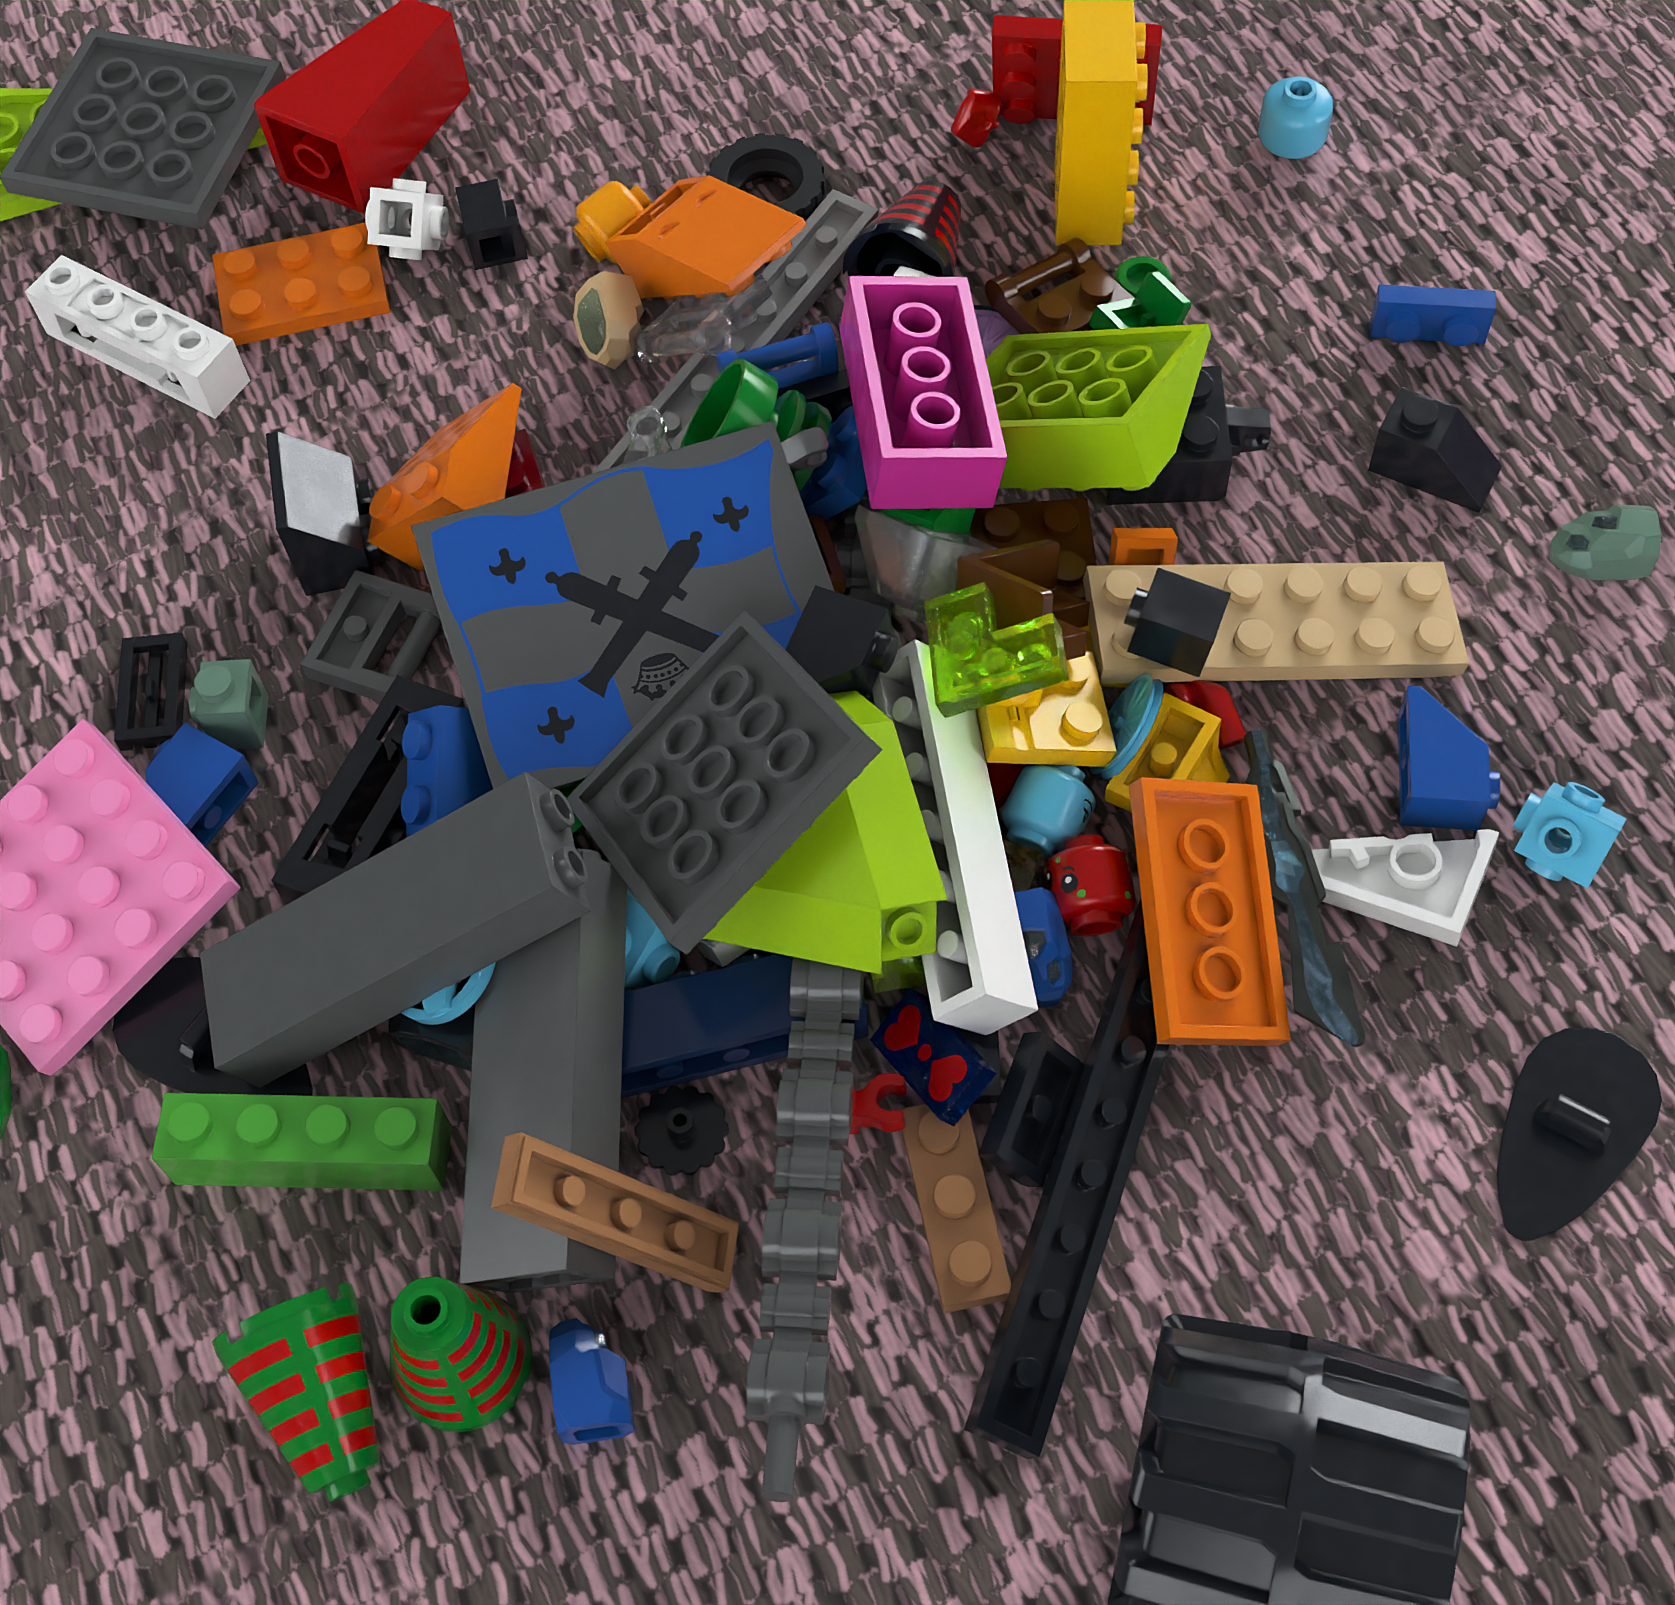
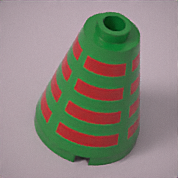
(457, 1354)
(309, 1387)

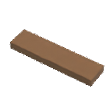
(614, 1213)

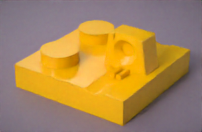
(1052, 724)

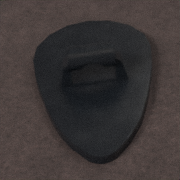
(169, 1037)
(1572, 1128)

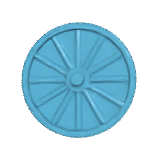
(1131, 721)

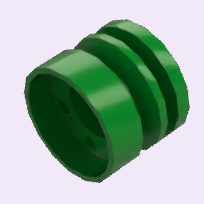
(747, 398)

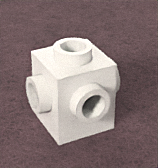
(389, 219)

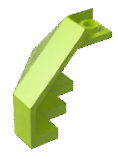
(856, 880)

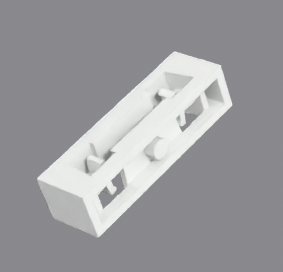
(138, 336)

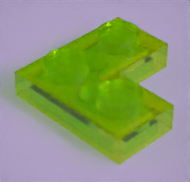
(984, 665)

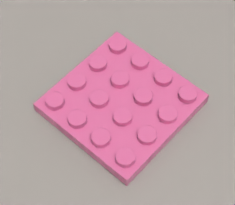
(91, 894)

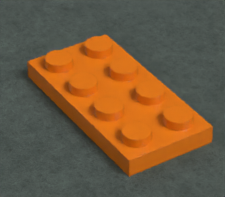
(1208, 913)

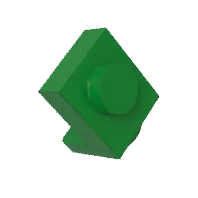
(1154, 305)

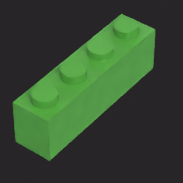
(303, 1141)

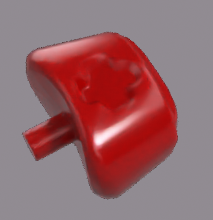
(977, 116)

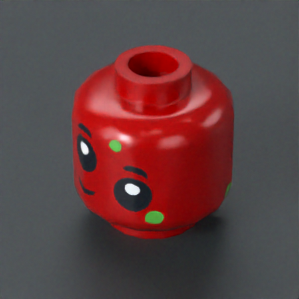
(1091, 885)

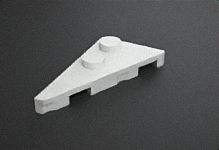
(1408, 880)

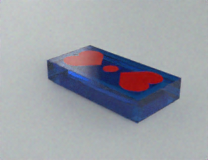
(932, 1058)

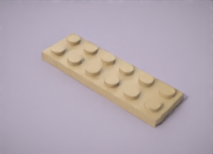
(1294, 621)

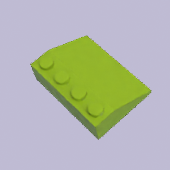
(1094, 404)

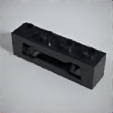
(361, 797)

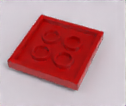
(1028, 67)

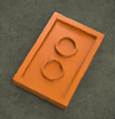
(300, 284)

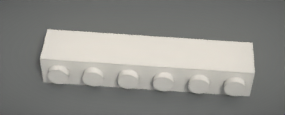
(980, 959)

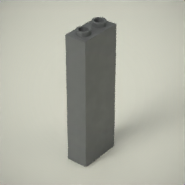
(394, 930)
(549, 1070)

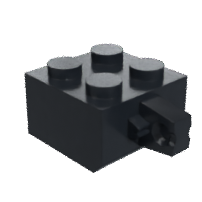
(1205, 449)

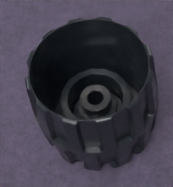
(1291, 1474)

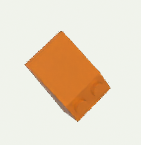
(451, 473)

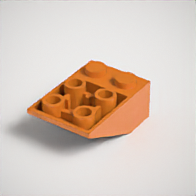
(702, 240)

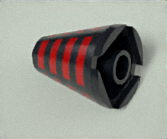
(912, 233)

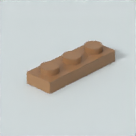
(955, 1210)

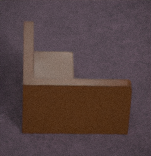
(1025, 588)

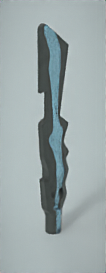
(1318, 970)

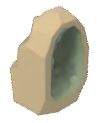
(608, 317)

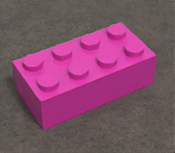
(921, 393)

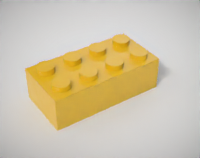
(1098, 120)

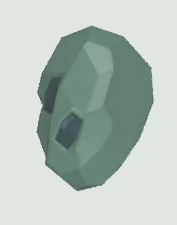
(1609, 544)

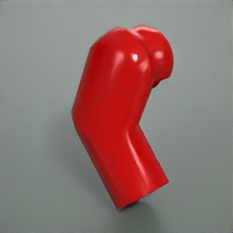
(1216, 701)

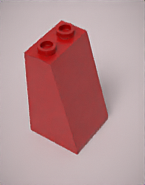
(366, 104)

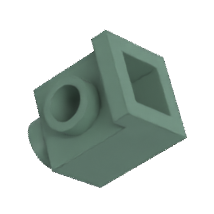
(230, 703)

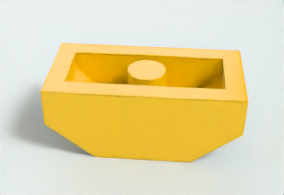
(1177, 747)

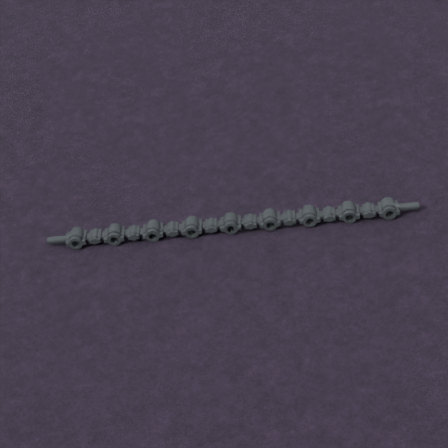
(804, 1231)

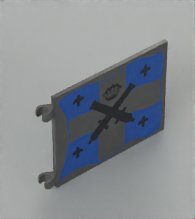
(609, 586)

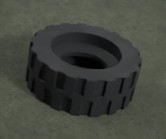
(778, 158)

